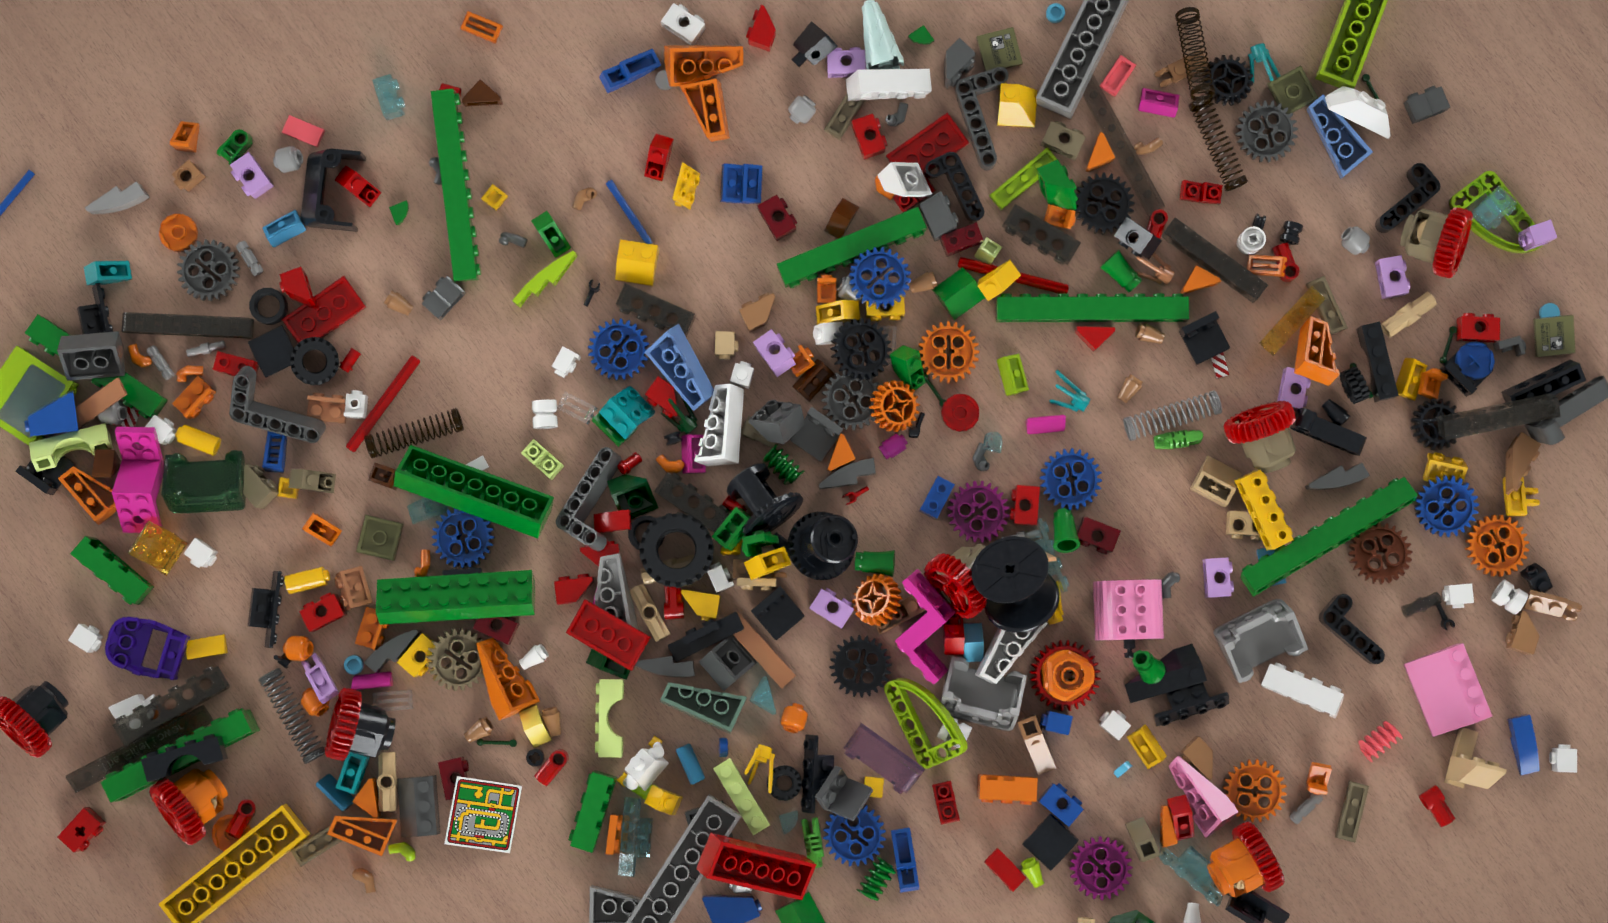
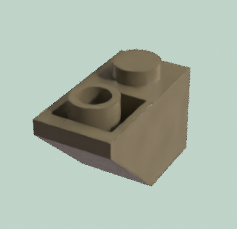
(312, 480)
(257, 487)
(1142, 839)

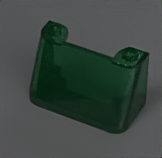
(204, 484)

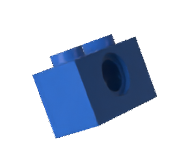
(937, 497)
(1056, 722)
(1050, 798)

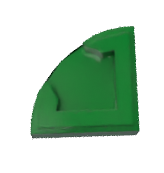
(921, 36)
(399, 212)

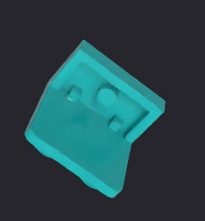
(627, 411)

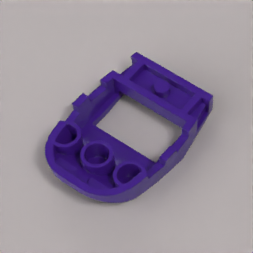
(129, 642)

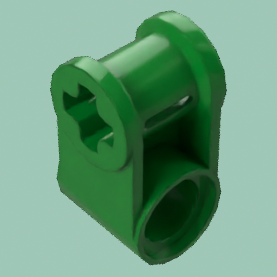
(233, 147)

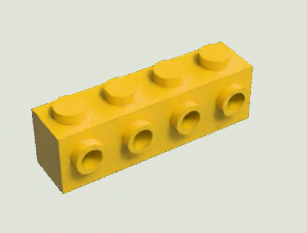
(1264, 509)

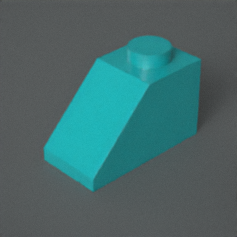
(107, 272)

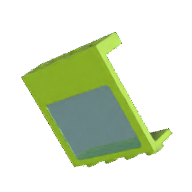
(25, 388)

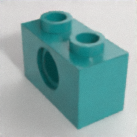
(352, 773)

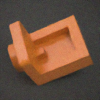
(1060, 217)
(826, 289)
(803, 361)
(1431, 382)
(1318, 778)

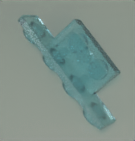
(1047, 545)
(634, 837)
(1192, 868)

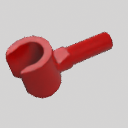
(853, 495)

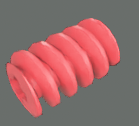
(1379, 740)

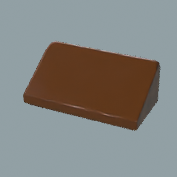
(813, 380)

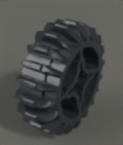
(1243, 76)
(1434, 432)

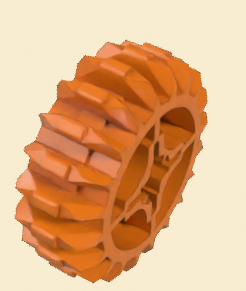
(887, 393)
(881, 605)

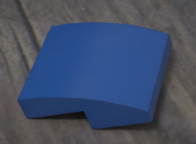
(741, 183)

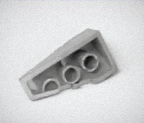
(613, 590)

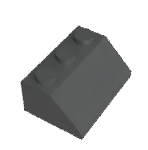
(92, 355)
(418, 806)

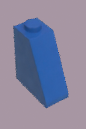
(54, 417)
(731, 908)

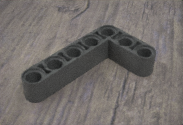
(976, 114)
(1570, 407)
(247, 411)
(584, 498)

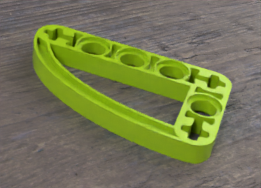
(1514, 220)
(918, 730)

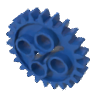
(868, 265)
(604, 340)
(1088, 475)
(1459, 517)
(446, 542)
(843, 848)

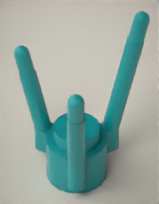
(1261, 54)
(1079, 399)

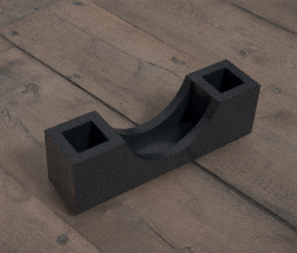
(1374, 346)
(160, 765)

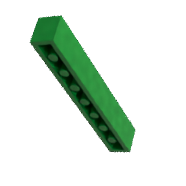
(846, 249)
(139, 395)

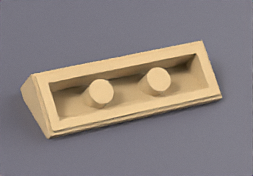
(1464, 745)

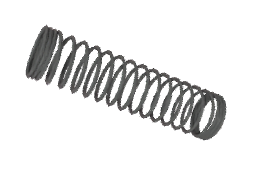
(309, 756)

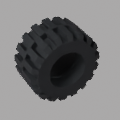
(322, 376)

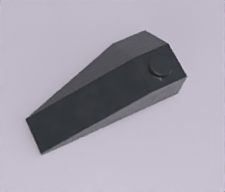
(1182, 670)

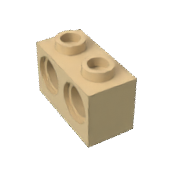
(1246, 521)

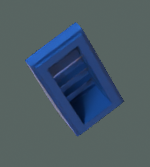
(267, 466)

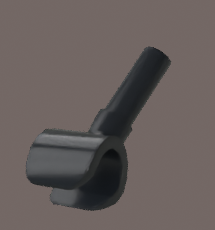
(591, 292)
(915, 431)
(1444, 618)
(282, 660)

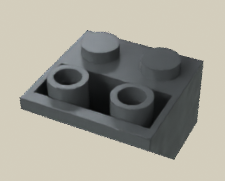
(957, 60)
(938, 215)
(778, 421)

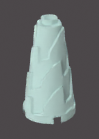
(879, 42)

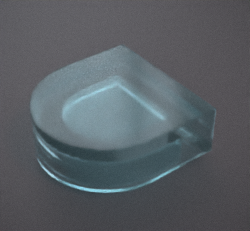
(993, 442)

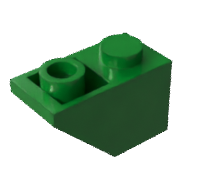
(908, 366)

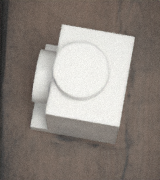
(565, 362)
(360, 410)
(719, 577)

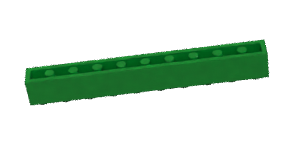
(454, 185)
(1092, 308)
(1328, 536)

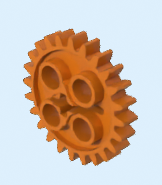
(965, 352)
(1481, 552)
(1256, 772)

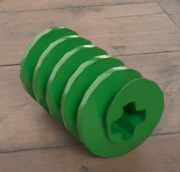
(782, 465)
(877, 879)

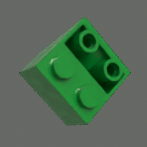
(1056, 185)

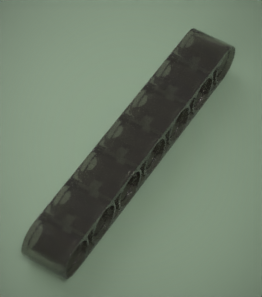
(187, 325)

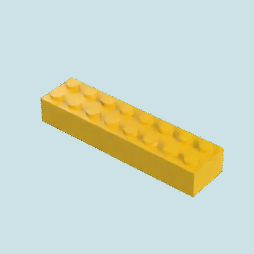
(235, 867)

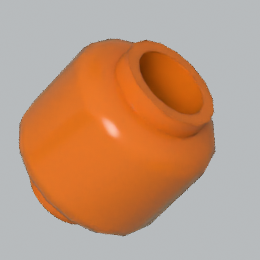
(298, 648)
(312, 704)
(794, 718)

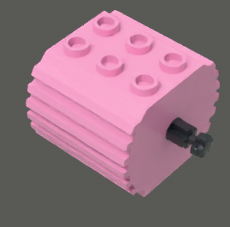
(1128, 611)

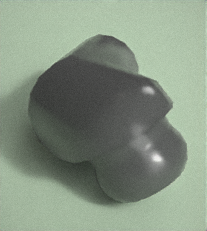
(899, 117)
(434, 162)
(506, 237)

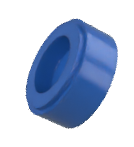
(723, 747)

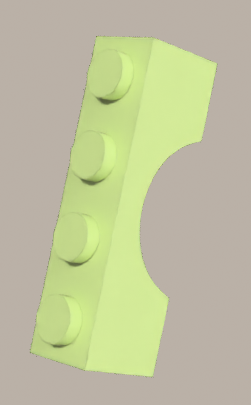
(48, 451)
(609, 742)
(741, 796)

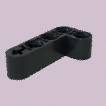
(958, 188)
(1406, 203)
(1328, 432)
(1353, 632)

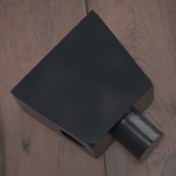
(812, 45)

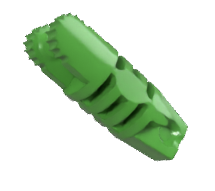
(1177, 439)
(813, 841)

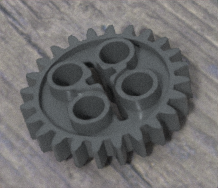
(1249, 137)
(197, 283)
(837, 408)

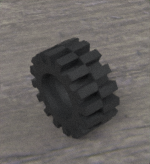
(1354, 385)
(796, 783)

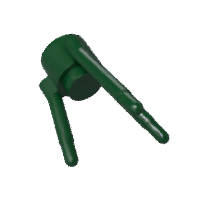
(687, 423)

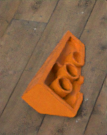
(698, 62)
(505, 685)

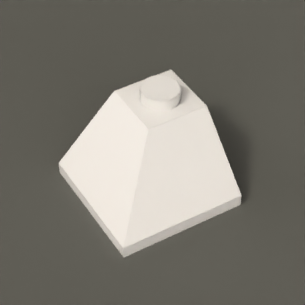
(904, 180)

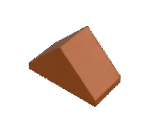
(185, 137)
(1101, 154)
(1199, 280)
(842, 454)
(322, 529)
(368, 798)

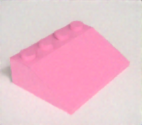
(1448, 689)

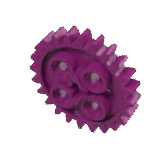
(967, 497)
(1112, 855)

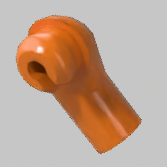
(137, 358)
(670, 466)
(425, 564)

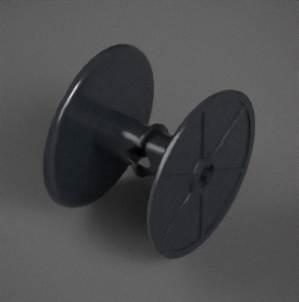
(1016, 584)

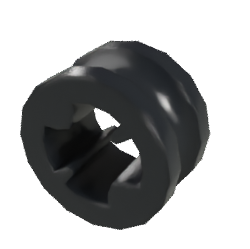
(1259, 221)
(673, 438)
(532, 752)

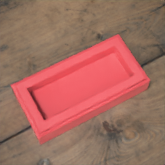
(1117, 75)
(303, 131)

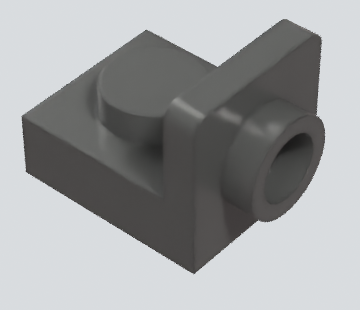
(1508, 344)

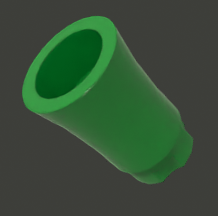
(1121, 271)
(1065, 532)
(876, 562)
(1149, 668)

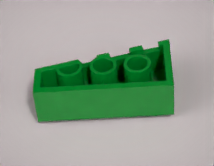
(112, 570)
(593, 811)

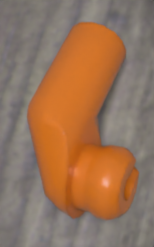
(879, 188)
(188, 370)

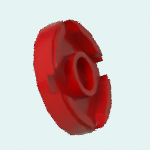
(960, 412)

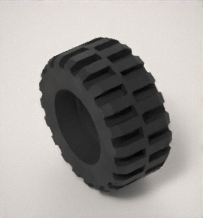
(676, 576)

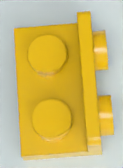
(1440, 465)

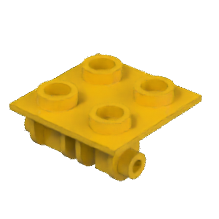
(686, 186)

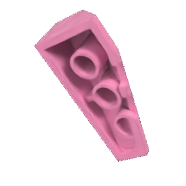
(1210, 805)

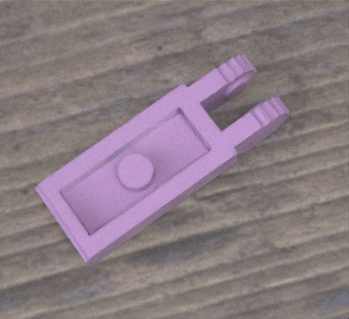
(320, 679)

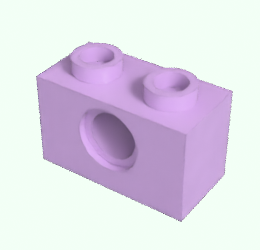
(837, 69)
(260, 182)
(1537, 235)
(1388, 287)
(767, 345)
(1290, 378)
(1211, 587)
(820, 604)

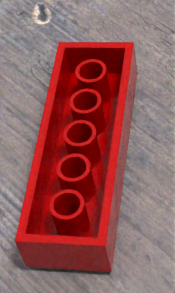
(756, 866)

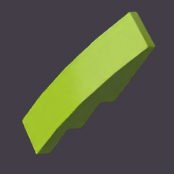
(551, 274)

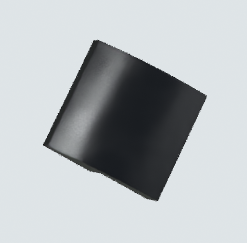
(272, 350)
(1050, 842)

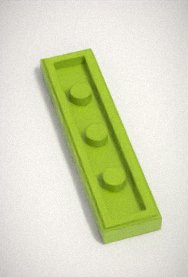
(1021, 180)

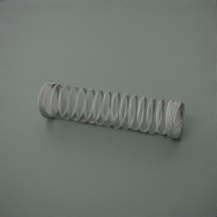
(1214, 400)

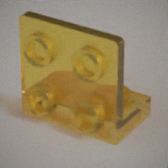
(158, 547)

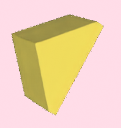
(534, 726)

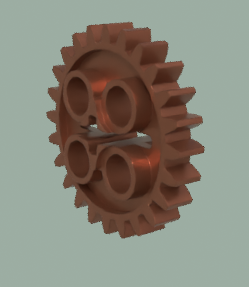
(1397, 549)

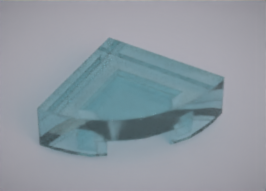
(788, 821)

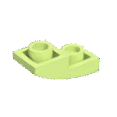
(542, 459)

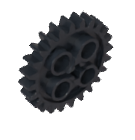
(1107, 186)
(877, 345)
(878, 669)

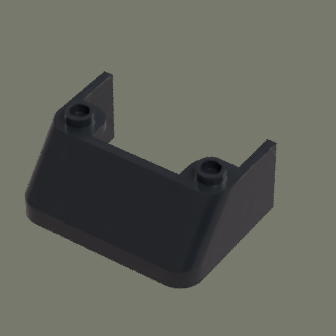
(313, 211)

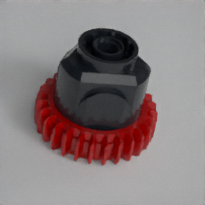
(33, 717)
(357, 727)

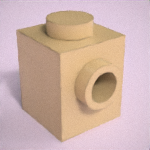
(725, 345)

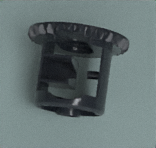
(767, 508)
(822, 545)

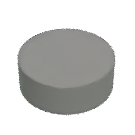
(662, 80)

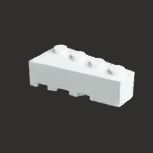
(888, 84)
(723, 427)
(1003, 653)
(1303, 690)

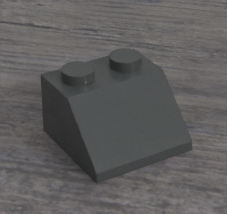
(727, 662)

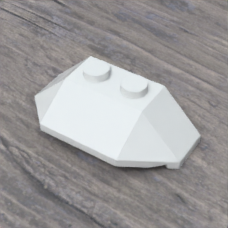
(1360, 109)

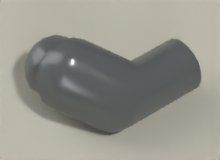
(979, 459)
(1167, 582)

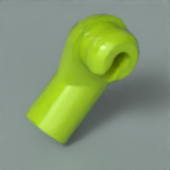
(403, 848)

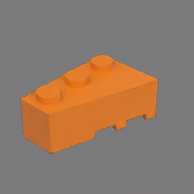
(709, 107)
(1315, 353)
(90, 494)
(1007, 789)
(362, 832)

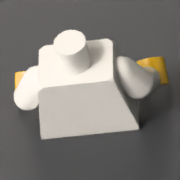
(644, 766)

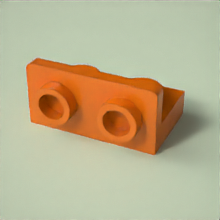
(194, 398)
(370, 631)
(614, 834)

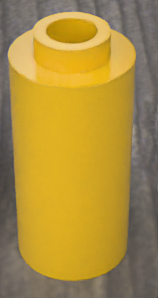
(198, 439)
(307, 580)

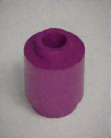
(893, 446)

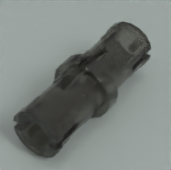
(1421, 604)

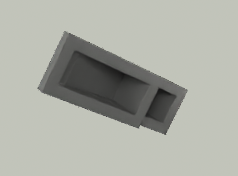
(848, 475)
(1339, 478)
(391, 650)
(667, 667)

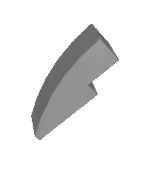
(118, 200)

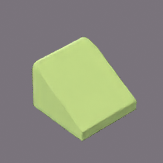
(988, 251)

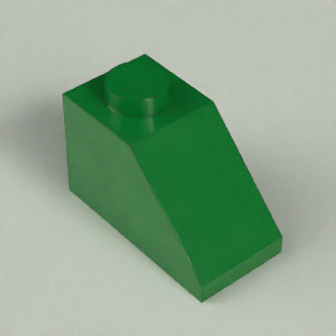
(551, 234)

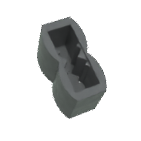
(1426, 104)
(443, 298)

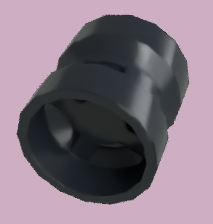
(1291, 232)

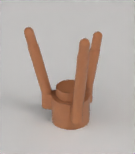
(1164, 274)

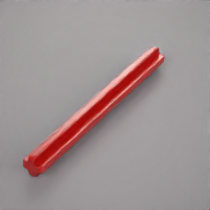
(1025, 279)
(383, 403)

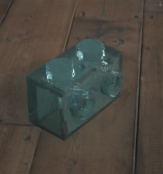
(388, 96)
(1494, 208)

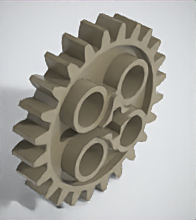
(448, 673)

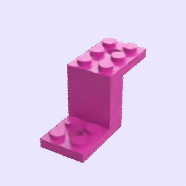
(138, 478)
(913, 638)

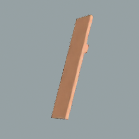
(100, 402)
(764, 654)

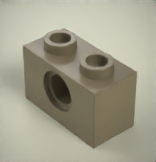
(1068, 149)

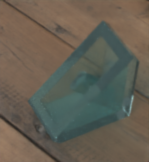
(425, 509)
(763, 697)

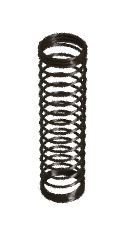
(1205, 86)
(1233, 184)
(370, 444)

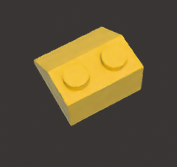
(636, 262)

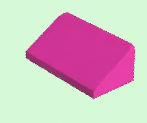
(1158, 102)
(1046, 424)
(689, 450)
(372, 680)

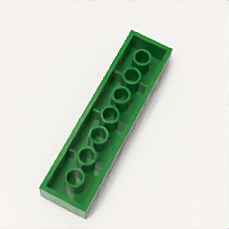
(473, 491)
(455, 597)
(132, 779)

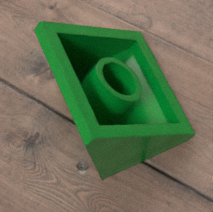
(958, 293)
(800, 911)

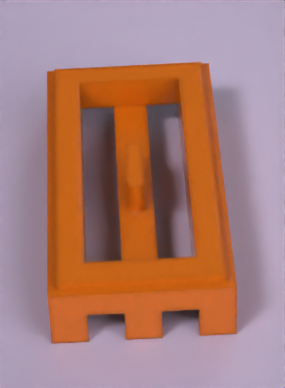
(496, 33)
(1280, 267)

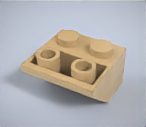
(1216, 481)
(1474, 771)

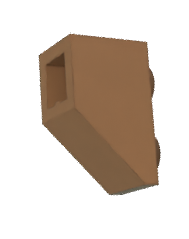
(757, 313)
(1523, 634)
(1200, 756)

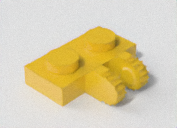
(1516, 501)

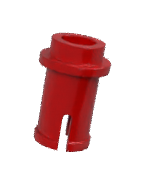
(349, 360)
(626, 465)
(731, 504)

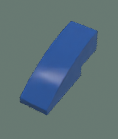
(629, 70)
(1524, 744)
(905, 860)

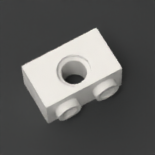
(690, 33)

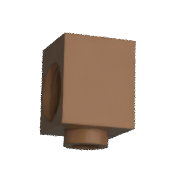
(196, 176)

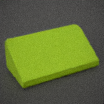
(1012, 374)

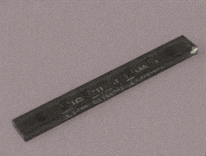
(1122, 147)
(133, 752)

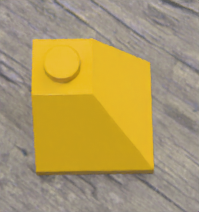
(1016, 106)

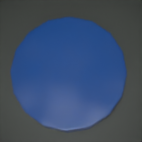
(1475, 360)

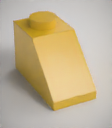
(998, 280)
(838, 311)
(767, 563)
(703, 604)
(663, 800)

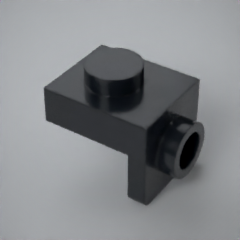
(1537, 578)

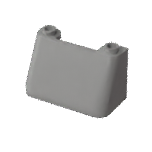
(1259, 637)
(979, 701)

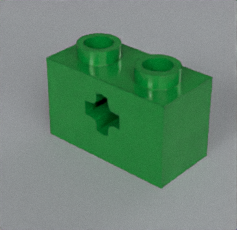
(731, 529)

